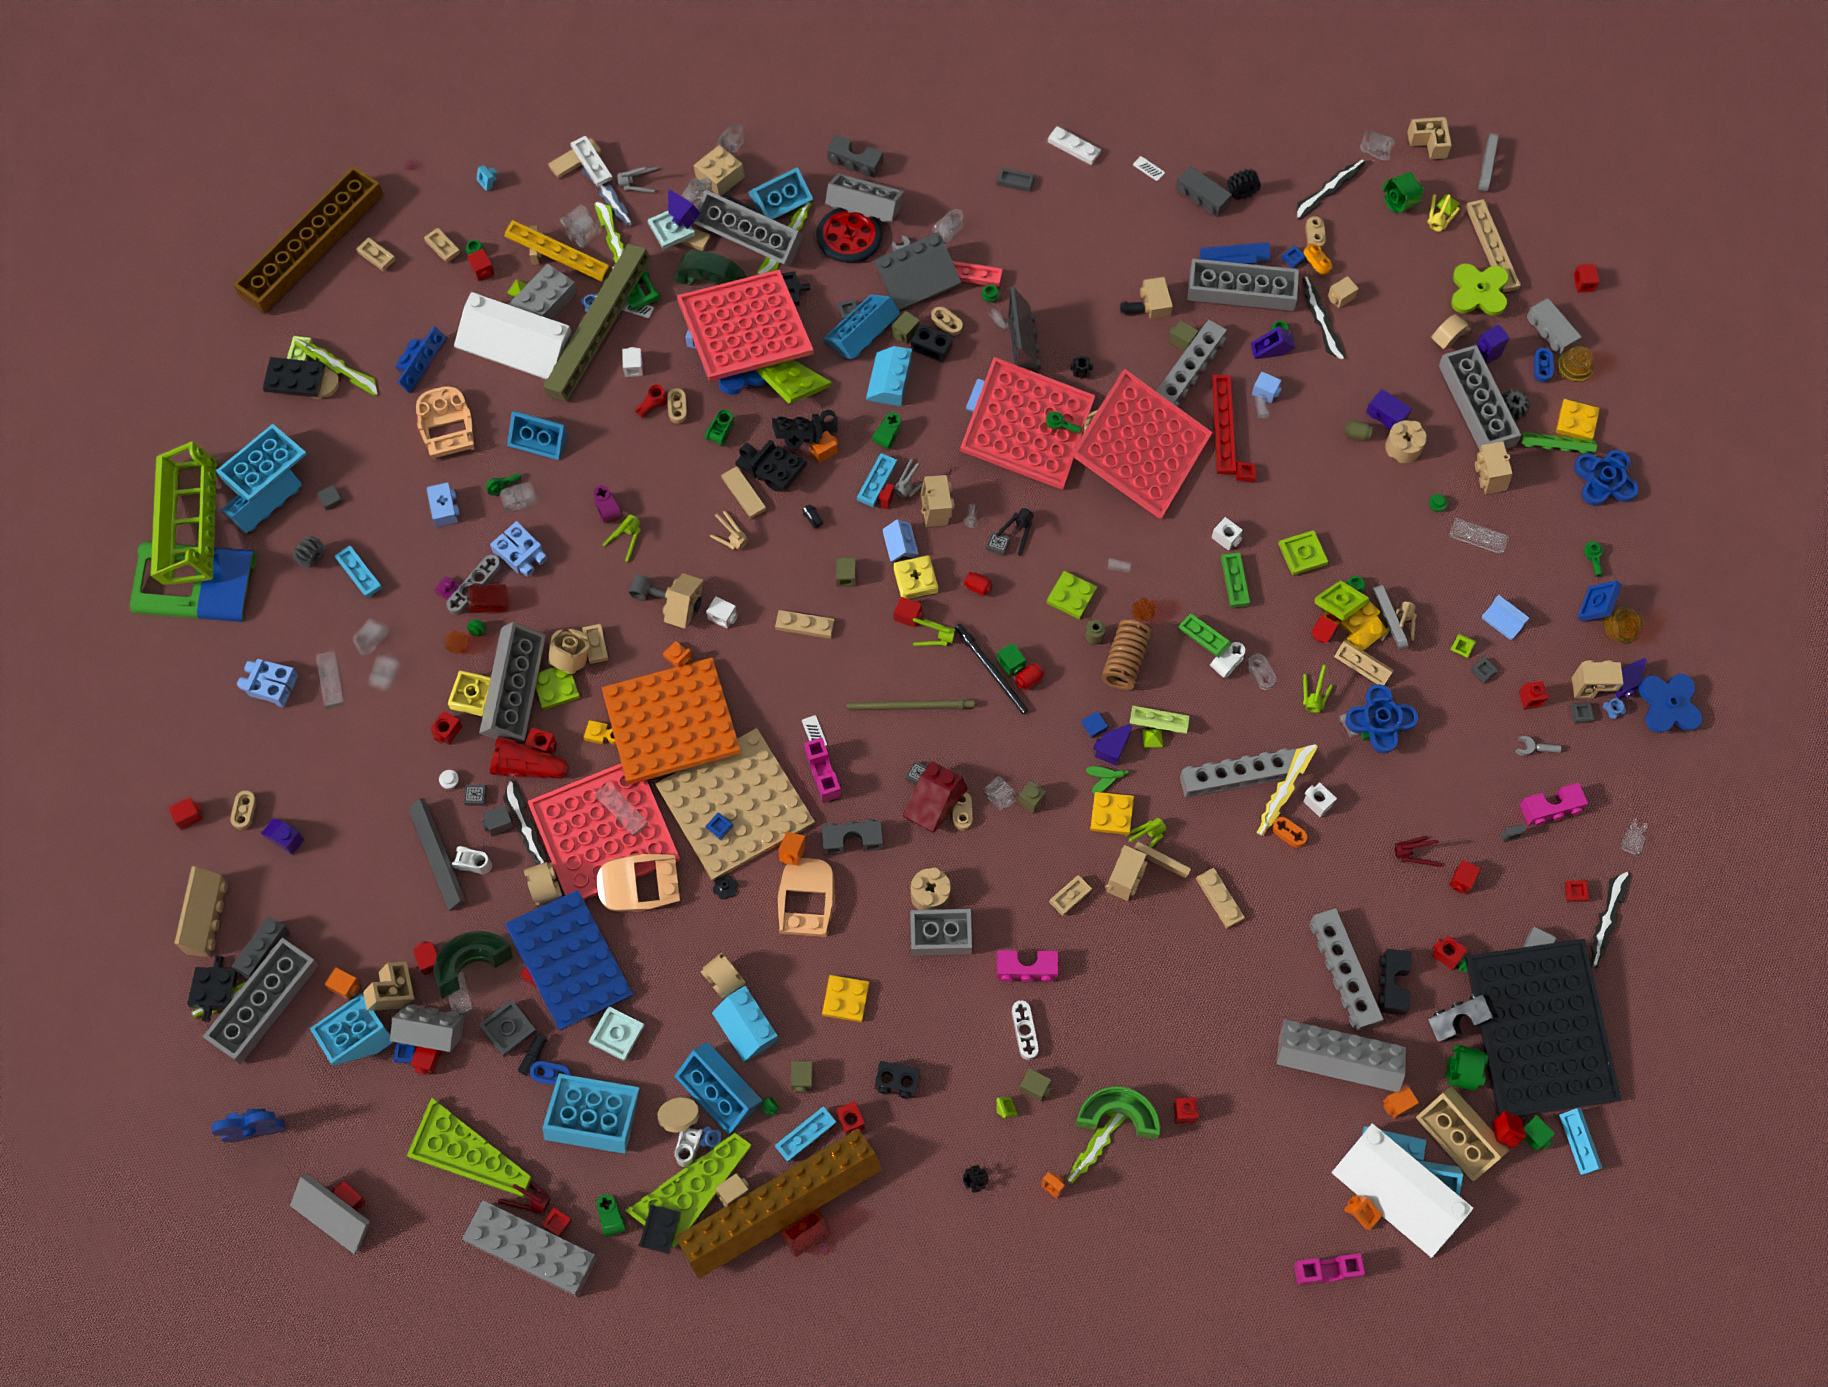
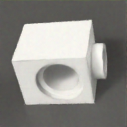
(632, 362)
(1224, 527)
(722, 612)
(1322, 807)

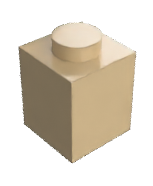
(1343, 292)
(732, 1189)

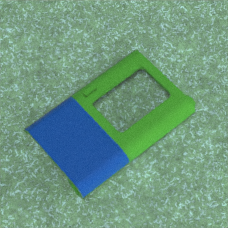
(211, 599)

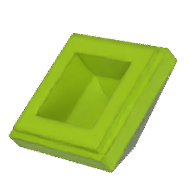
(1452, 205)
(516, 287)
(1463, 645)
(1152, 738)
(1006, 1107)

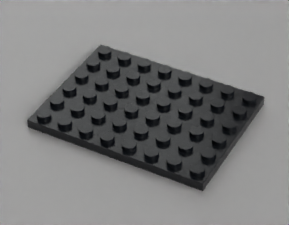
(1550, 1029)

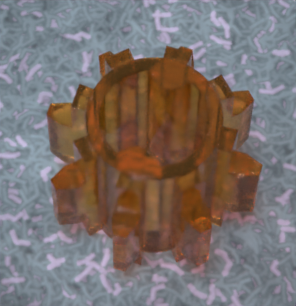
(1144, 609)
(456, 642)

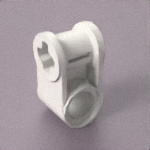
(1228, 661)
(468, 859)
(688, 1141)

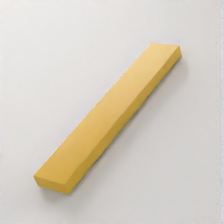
(556, 250)

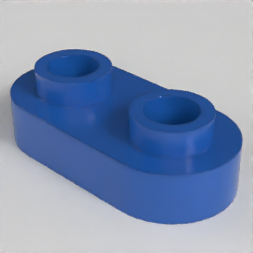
(1543, 366)
(551, 1072)

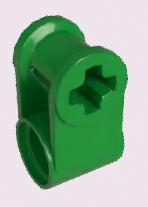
(718, 430)
(887, 430)
(610, 1219)

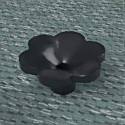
(725, 891)

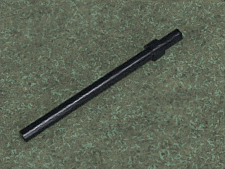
(969, 641)

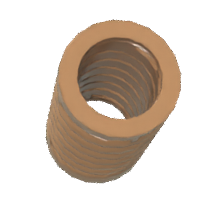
(1126, 654)

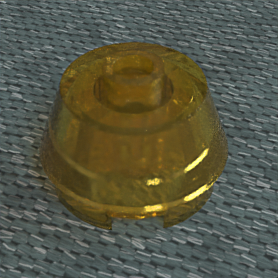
(1576, 364)
(1623, 625)

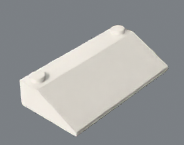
(511, 336)
(1402, 1190)

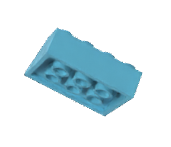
(260, 463)
(591, 1113)

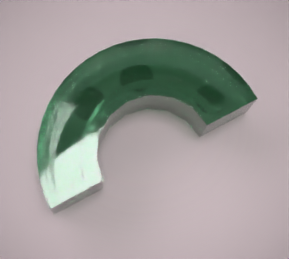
(708, 267)
(464, 950)

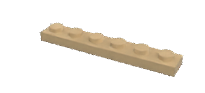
(1492, 242)

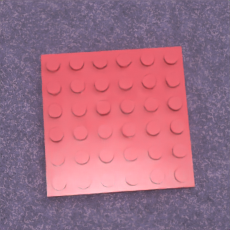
(744, 325)
(1012, 425)
(1141, 443)
(586, 835)

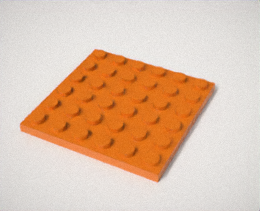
(670, 721)

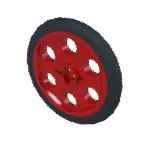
(855, 253)

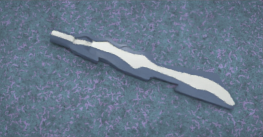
(612, 200)

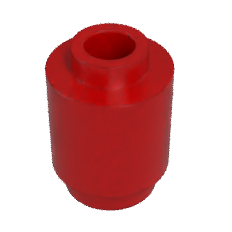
(978, 583)
(1029, 676)

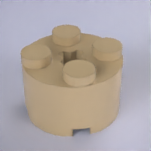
(1406, 441)
(568, 650)
(930, 879)
(542, 884)
(723, 975)

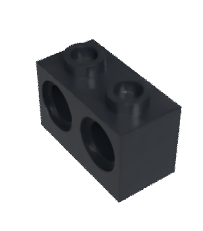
(930, 346)
(898, 1073)

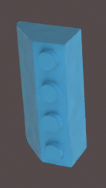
(860, 329)
(247, 514)
(718, 1088)

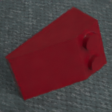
(934, 796)

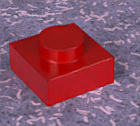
(1245, 472)
(886, 496)
(1576, 891)
(556, 1222)

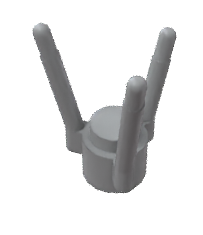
(626, 179)
(904, 486)

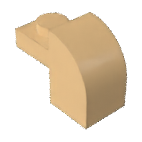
(1450, 331)

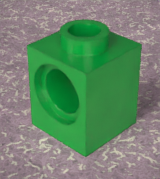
(1011, 659)
(1538, 1134)

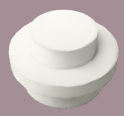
(448, 779)

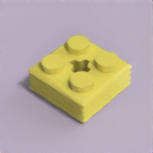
(919, 567)
(466, 684)

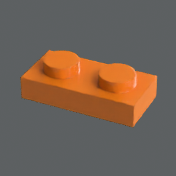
(1053, 1184)

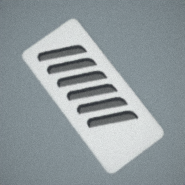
(1148, 168)
(644, 311)
(813, 728)

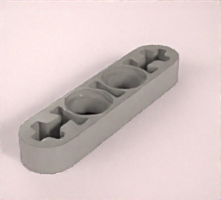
(1488, 161)
(493, 570)
(1390, 617)

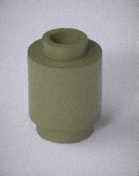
(1358, 430)
(1095, 631)

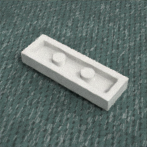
(1074, 145)
(591, 161)

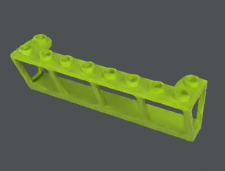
(166, 519)

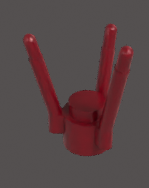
(1405, 849)
(538, 1200)

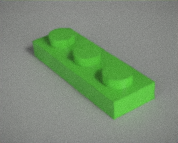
(1235, 580)
(1204, 635)

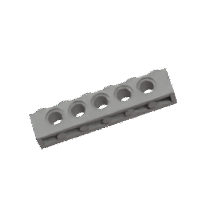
(1210, 333)
(1193, 787)
(1331, 921)

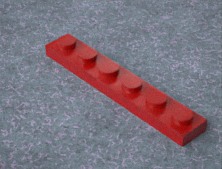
(1223, 424)

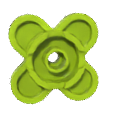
(1479, 289)

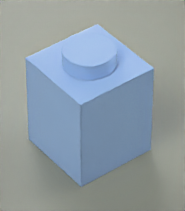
(1267, 386)

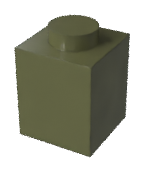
(905, 327)
(1182, 335)
(845, 572)
(1031, 797)
(801, 1076)
(1035, 1085)

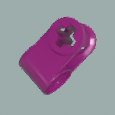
(607, 505)

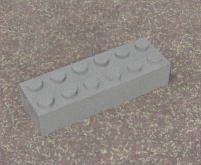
(748, 228)
(1243, 284)
(1479, 398)
(512, 683)
(261, 1001)
(1341, 1055)
(530, 1248)

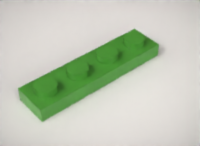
(1561, 442)

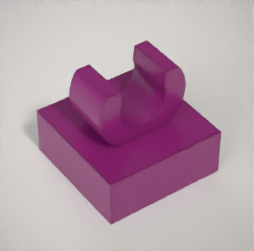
(446, 587)

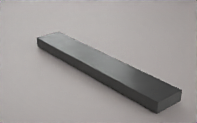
(436, 854)

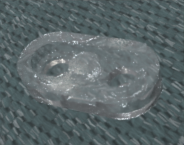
(1262, 672)

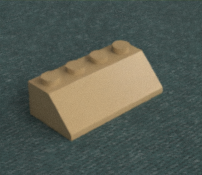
(201, 912)
(1462, 1133)

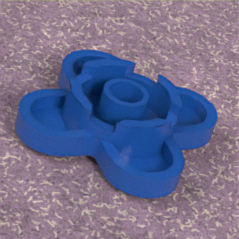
(734, 384)
(1606, 477)
(1670, 703)
(1381, 705)
(248, 1124)

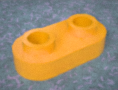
(1318, 259)

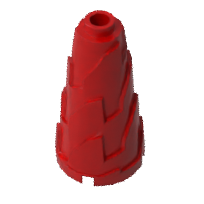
(523, 761)

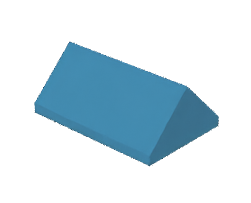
(537, 435)

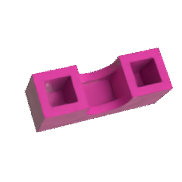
(822, 770)
(1538, 810)
(1010, 968)
(1330, 1270)

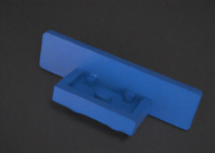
(1237, 253)
(418, 357)

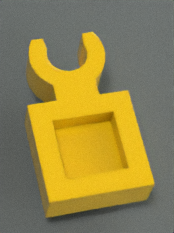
(598, 732)

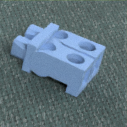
(519, 549)
(268, 681)

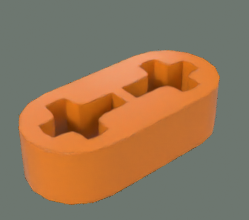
(1289, 829)

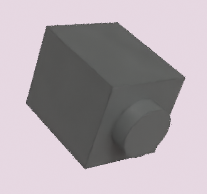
(497, 821)

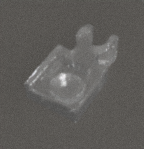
(1633, 840)

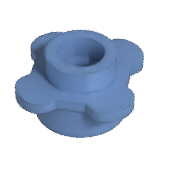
(587, 301)
(1618, 704)
(716, 1137)

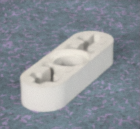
(1022, 1045)

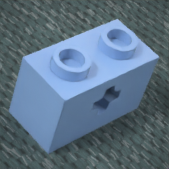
(443, 514)

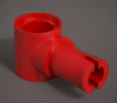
(650, 400)

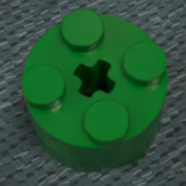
(1402, 192)
(1466, 1068)

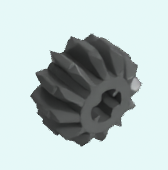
(1516, 403)
(309, 551)

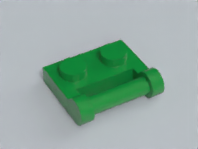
(638, 299)

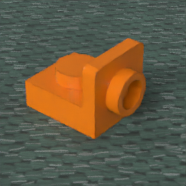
(678, 655)
(1363, 1211)

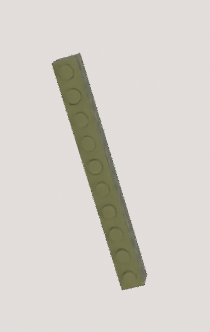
(596, 323)

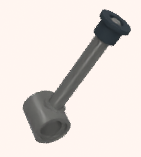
(642, 587)

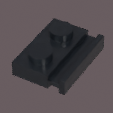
(660, 1229)

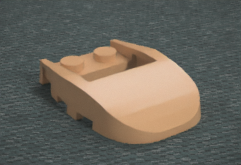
(440, 408)
(809, 876)
(618, 883)

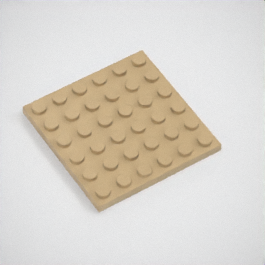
(745, 790)

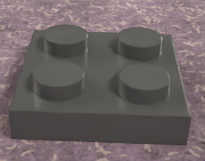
(507, 1028)

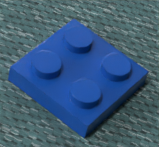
(1599, 601)

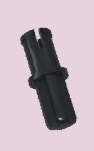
(532, 1055)

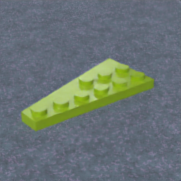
(793, 380)
(456, 1148)
(695, 1185)

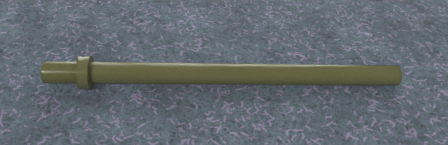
(911, 704)

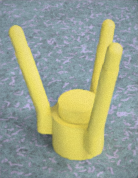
(1438, 221)

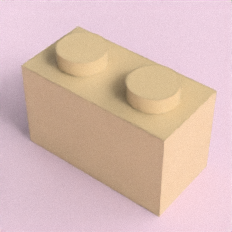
(1156, 298)

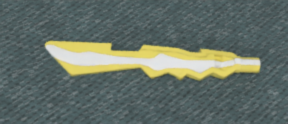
(1284, 789)

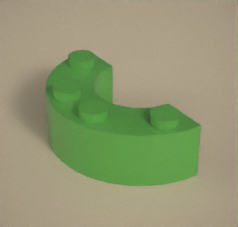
(1121, 1101)

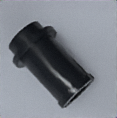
(1131, 307)
(812, 516)

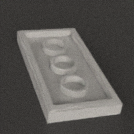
(329, 1213)

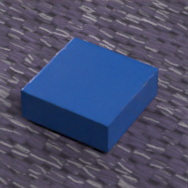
(1293, 257)
(1094, 724)
(719, 826)
(404, 1053)

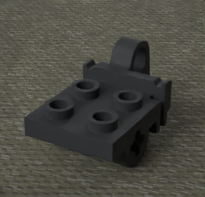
(800, 428)
(771, 464)

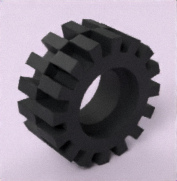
(1244, 184)

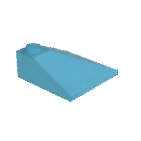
(351, 1032)

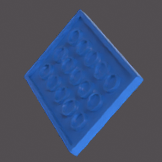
(568, 960)

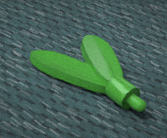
(1108, 777)

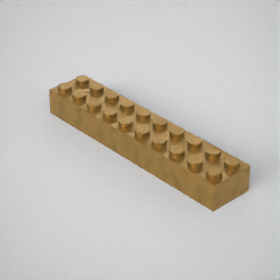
(308, 240)
(778, 1203)

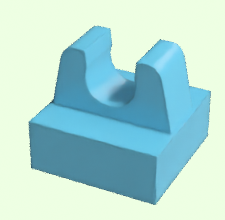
(486, 177)

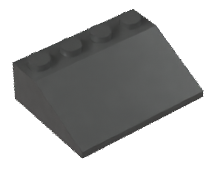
(917, 271)
(1023, 332)

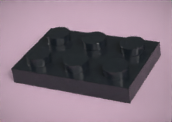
(294, 377)

